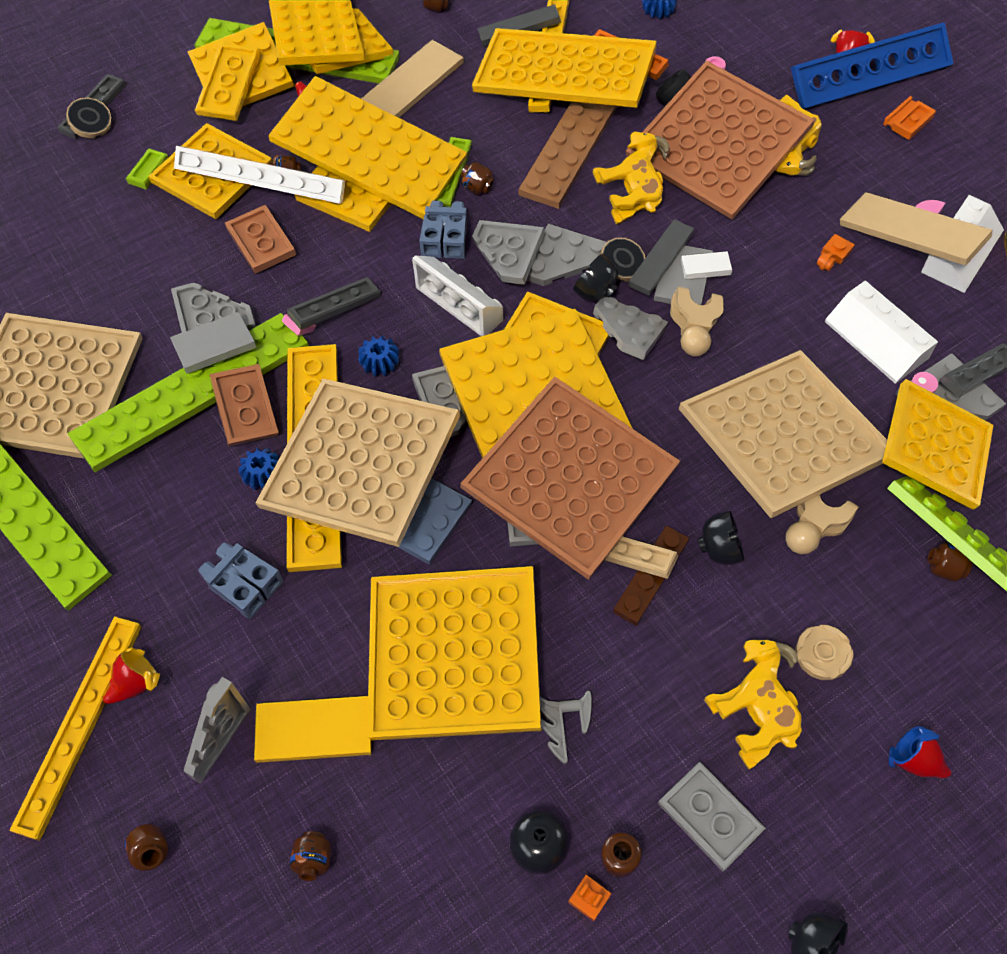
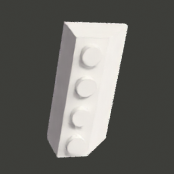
(958, 275)
(457, 295)
(881, 332)

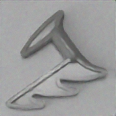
(553, 712)

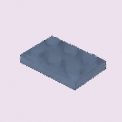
(434, 521)

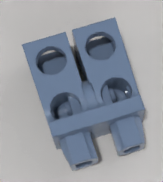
(447, 222)
(241, 578)

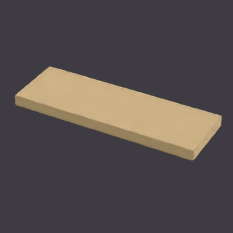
(414, 79)
(916, 228)

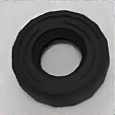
(672, 86)

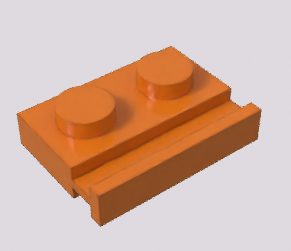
(909, 117)

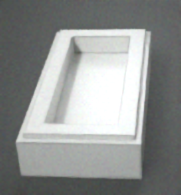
(706, 265)

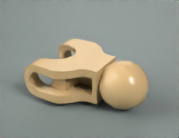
(695, 320)
(816, 522)

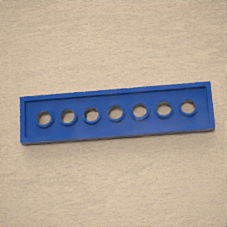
(860, 57)

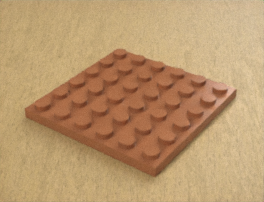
(724, 138)
(570, 476)

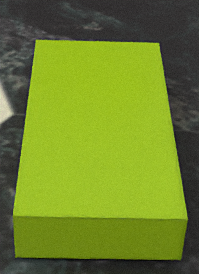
(147, 164)

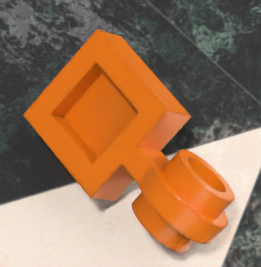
(834, 251)

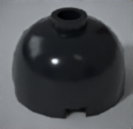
(598, 280)
(721, 539)
(539, 855)
(818, 934)

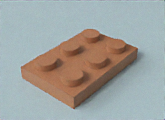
(260, 239)
(243, 405)

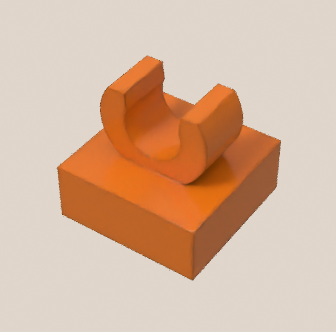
(589, 898)

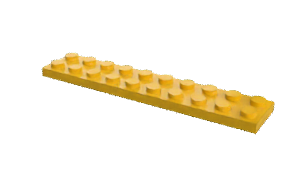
(308, 543)

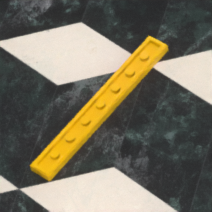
(73, 733)

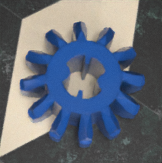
(659, 8)
(378, 356)
(257, 467)

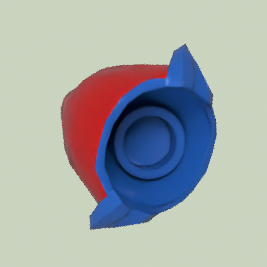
(919, 754)

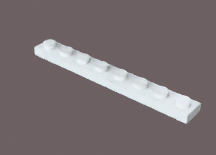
(259, 174)

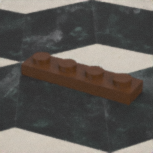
(645, 585)

